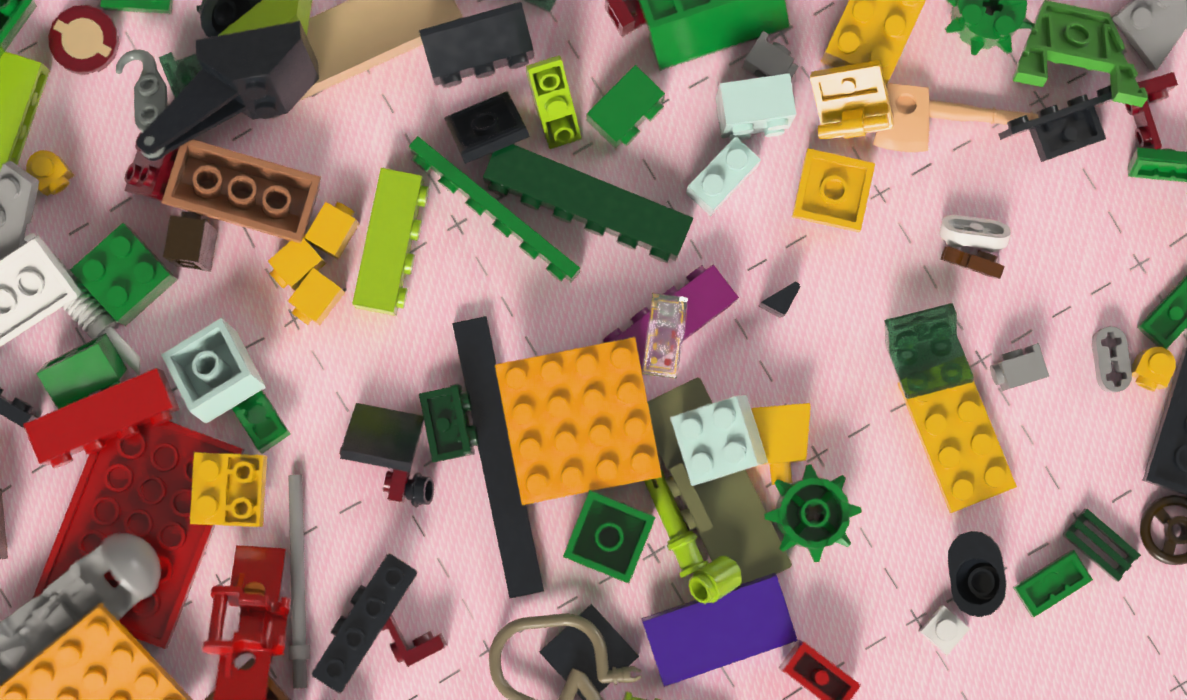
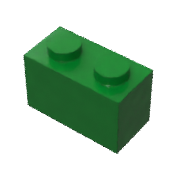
(626, 107)
(82, 371)

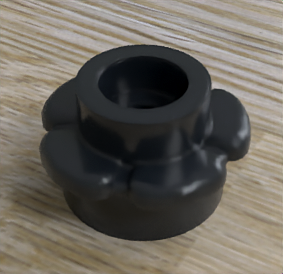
(419, 490)

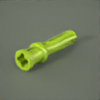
(681, 539)

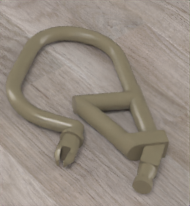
(576, 678)

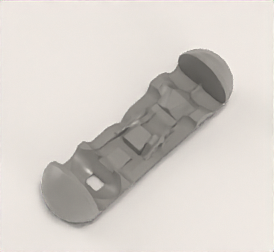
(77, 593)

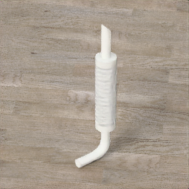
(96, 319)

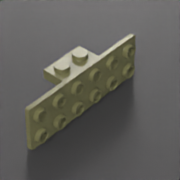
(721, 510)

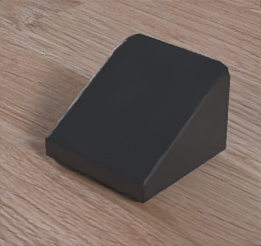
(781, 301)

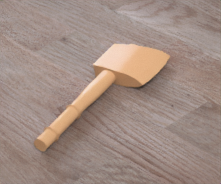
(911, 116)

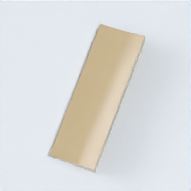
(370, 33)

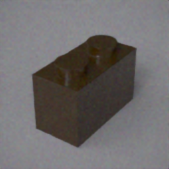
(190, 241)

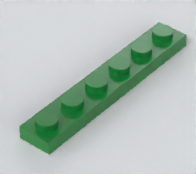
(504, 220)

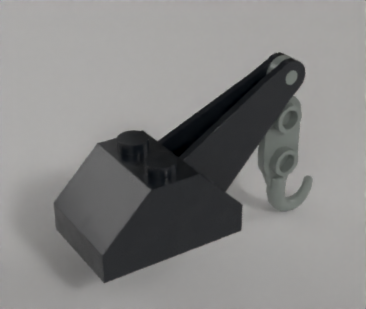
(241, 72)

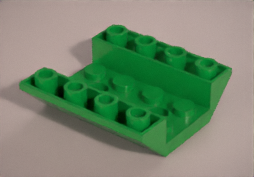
(698, 28)

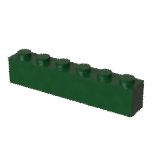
(587, 200)

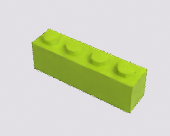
(20, 93)
(389, 242)

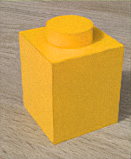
(332, 229)
(294, 263)
(315, 298)

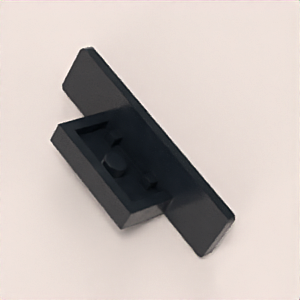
(1063, 130)
(364, 623)

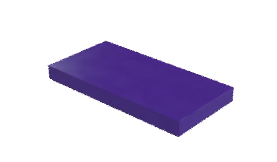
(716, 634)

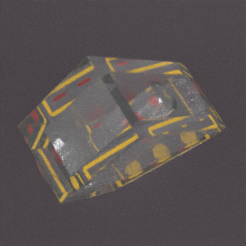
(664, 335)

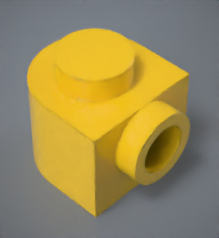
(50, 171)
(1153, 368)

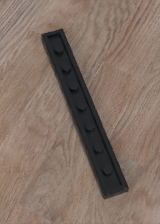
(495, 453)

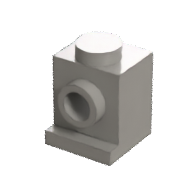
(769, 59)
(1019, 368)

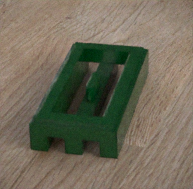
(1124, 564)

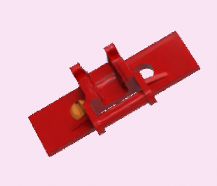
(261, 627)

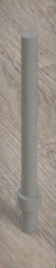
(298, 651)

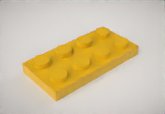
(960, 445)

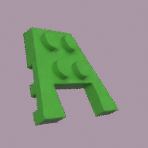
(1082, 40)

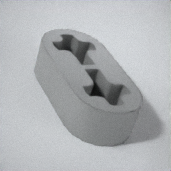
(1120, 359)

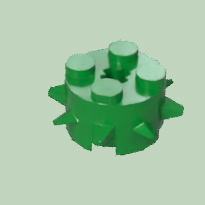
(987, 30)
(833, 513)

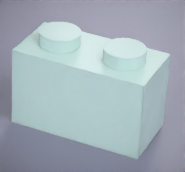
(723, 176)

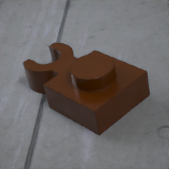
(982, 263)

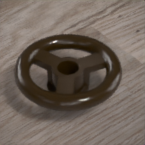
(1156, 509)

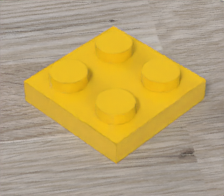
(833, 190)

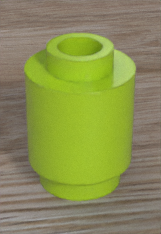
(715, 580)

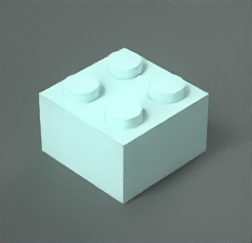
(755, 107)
(213, 371)
(719, 439)

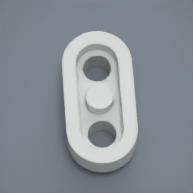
(974, 232)

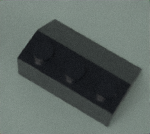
(477, 45)

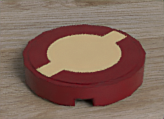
(83, 39)

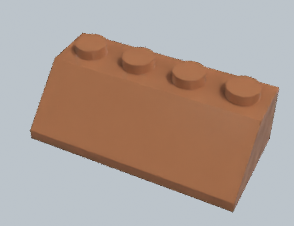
(242, 190)

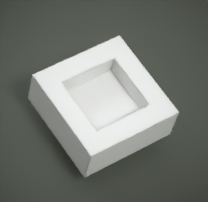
(944, 630)

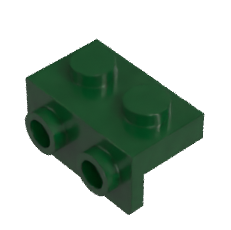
(448, 423)

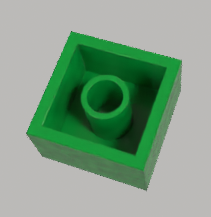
(123, 274)
(609, 537)

